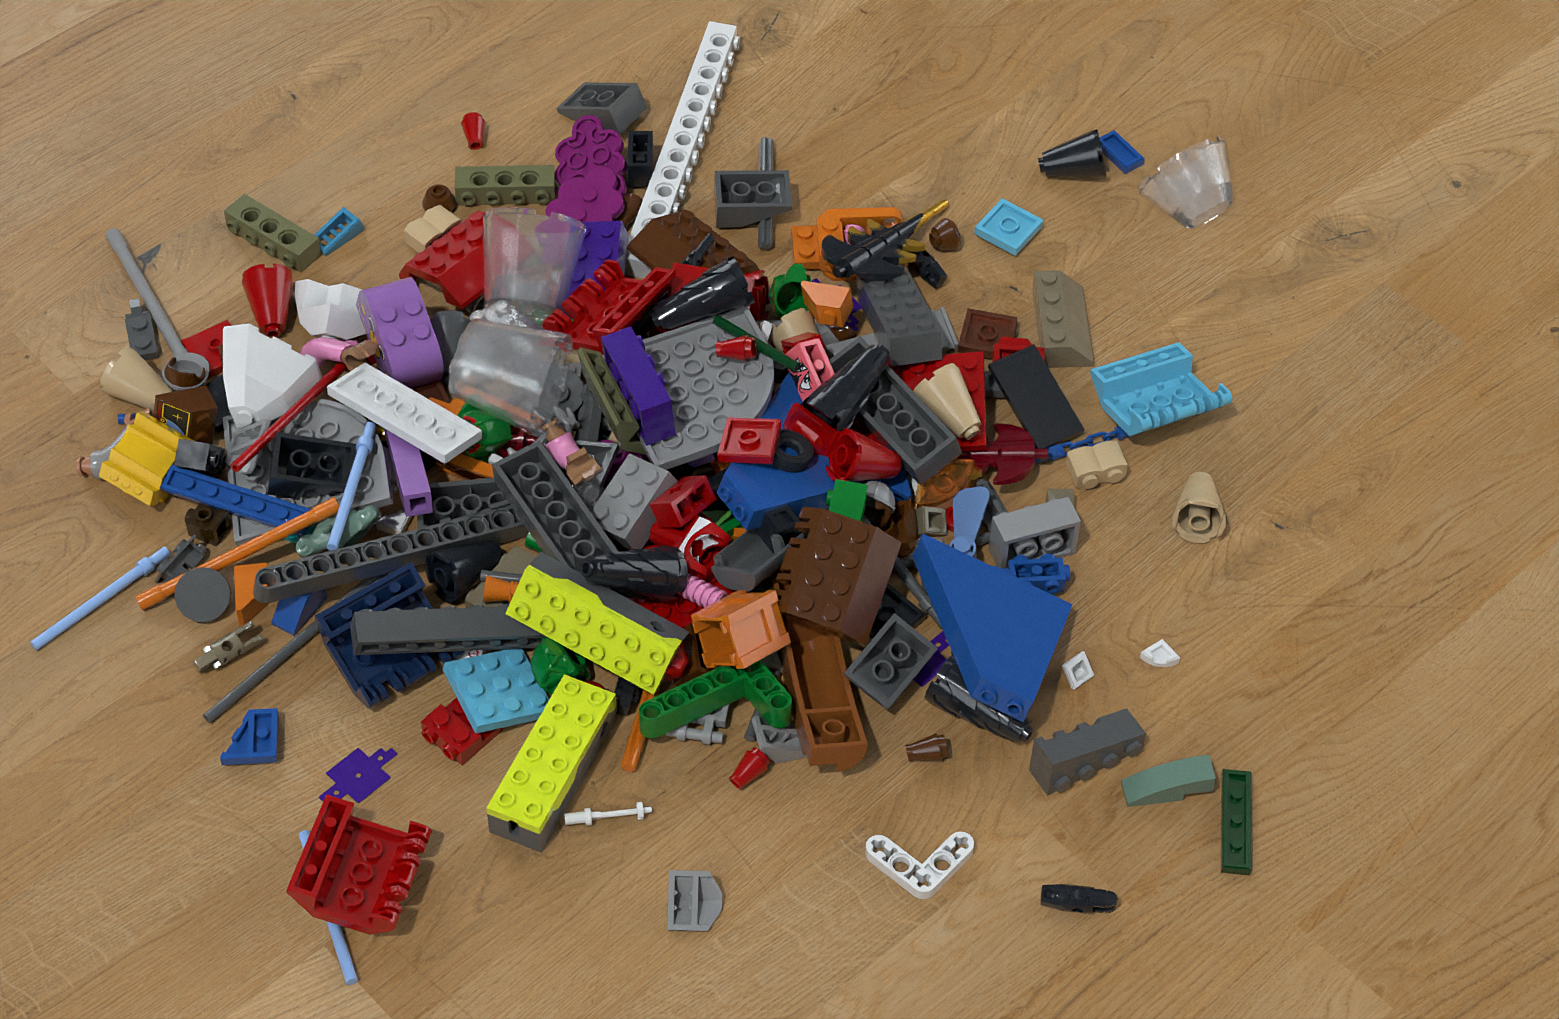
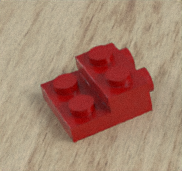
(453, 733)

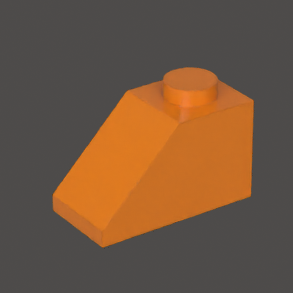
(828, 302)
(246, 605)

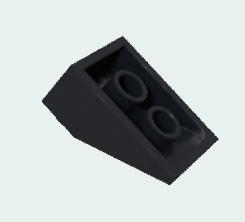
(309, 466)

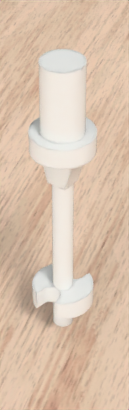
(588, 816)

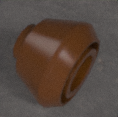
(438, 195)
(945, 235)

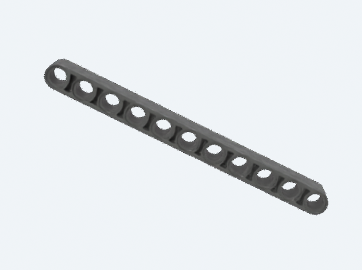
(384, 552)

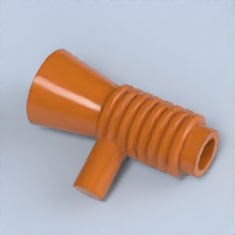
(498, 589)

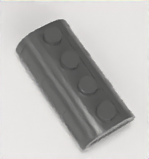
(749, 560)

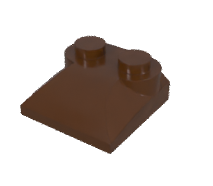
(903, 526)

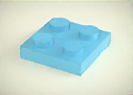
(1008, 226)

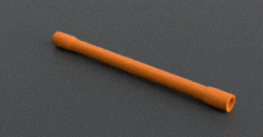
(316, 514)

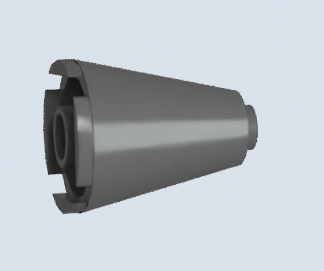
(448, 328)

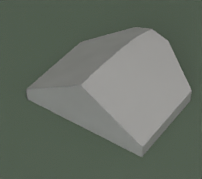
(242, 440)
(777, 743)
(692, 900)

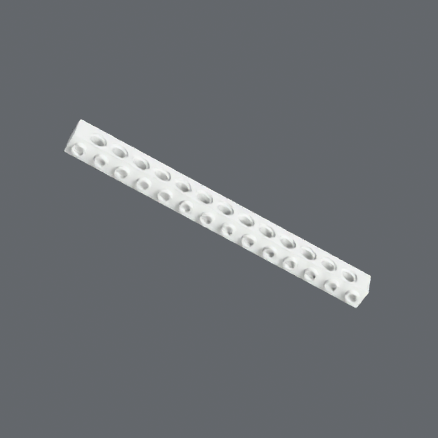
(686, 133)

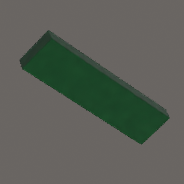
(1236, 822)

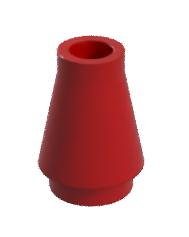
(473, 128)
(738, 348)
(750, 767)

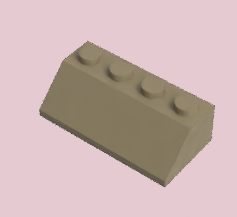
(1061, 320)

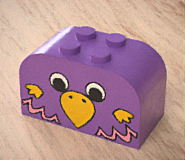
(402, 330)

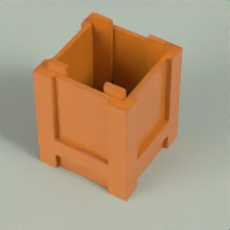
(740, 629)

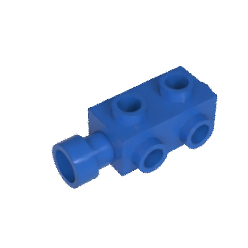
(1044, 573)

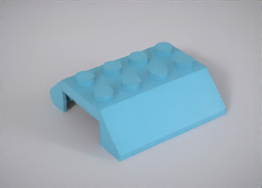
(1154, 389)

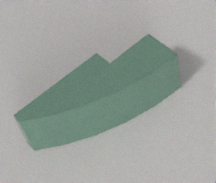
(1169, 781)

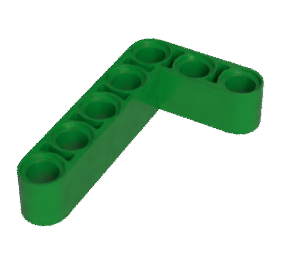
(712, 692)

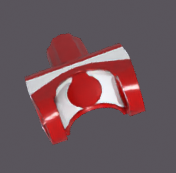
(692, 540)

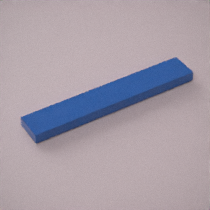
(231, 498)

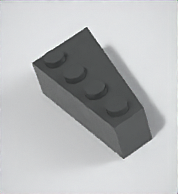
(461, 499)
(1085, 750)

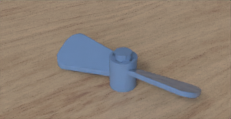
(968, 514)

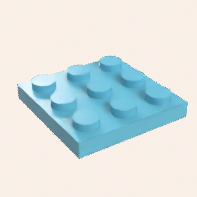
(496, 689)

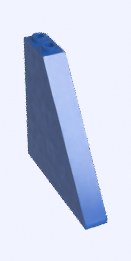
(759, 488)
(994, 625)

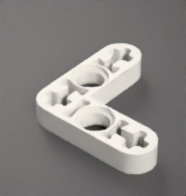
(924, 871)

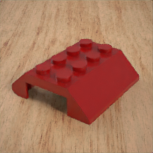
(454, 262)
(609, 310)
(356, 869)

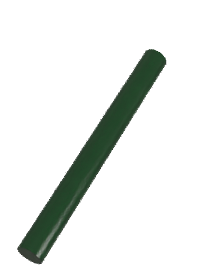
(760, 345)

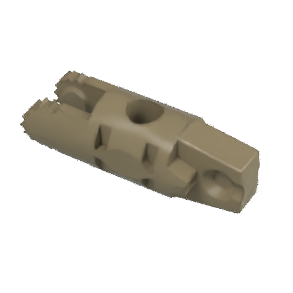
(217, 657)

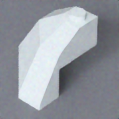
(328, 309)
(263, 374)

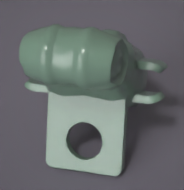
(356, 527)

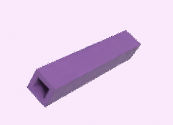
(409, 475)

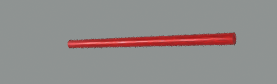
(288, 417)

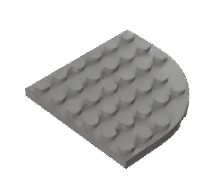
(706, 386)
(324, 421)

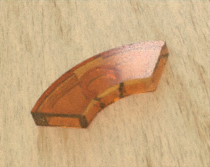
(945, 484)

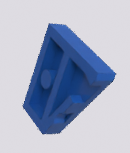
(255, 739)

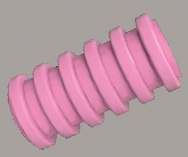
(701, 592)

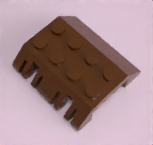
(674, 235)
(836, 573)

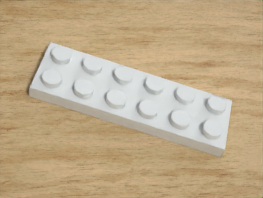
(404, 412)

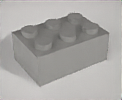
(624, 505)
(1035, 532)

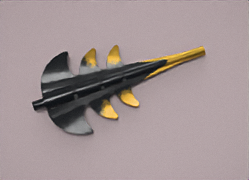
(872, 254)

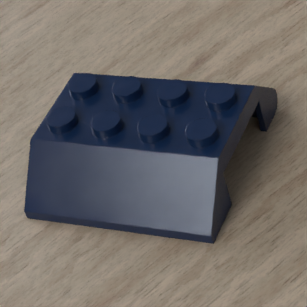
(368, 672)

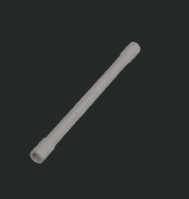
(120, 247)

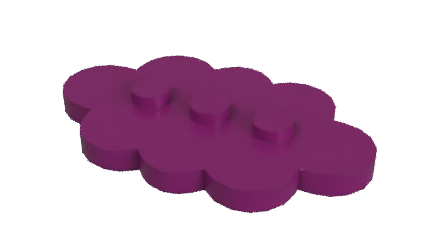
(590, 148)
(589, 198)

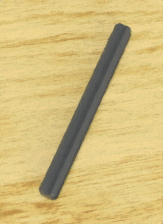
(765, 226)

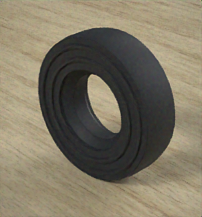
(798, 443)

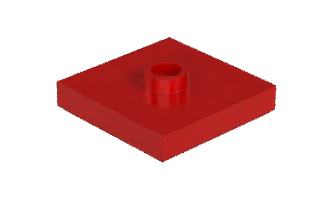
(206, 344)
(749, 440)

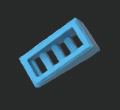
(337, 222)

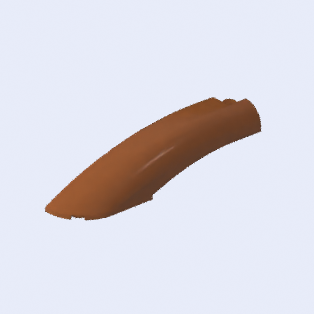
(820, 693)

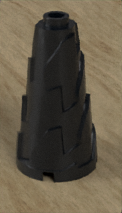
(715, 292)
(846, 392)
(648, 572)
(952, 696)

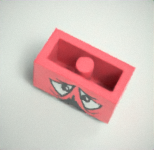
(813, 366)

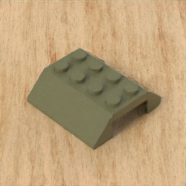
(610, 400)

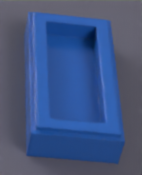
(1120, 152)

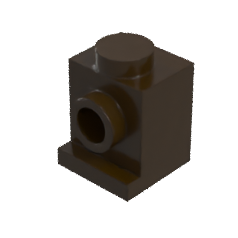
(207, 524)

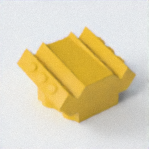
(143, 459)

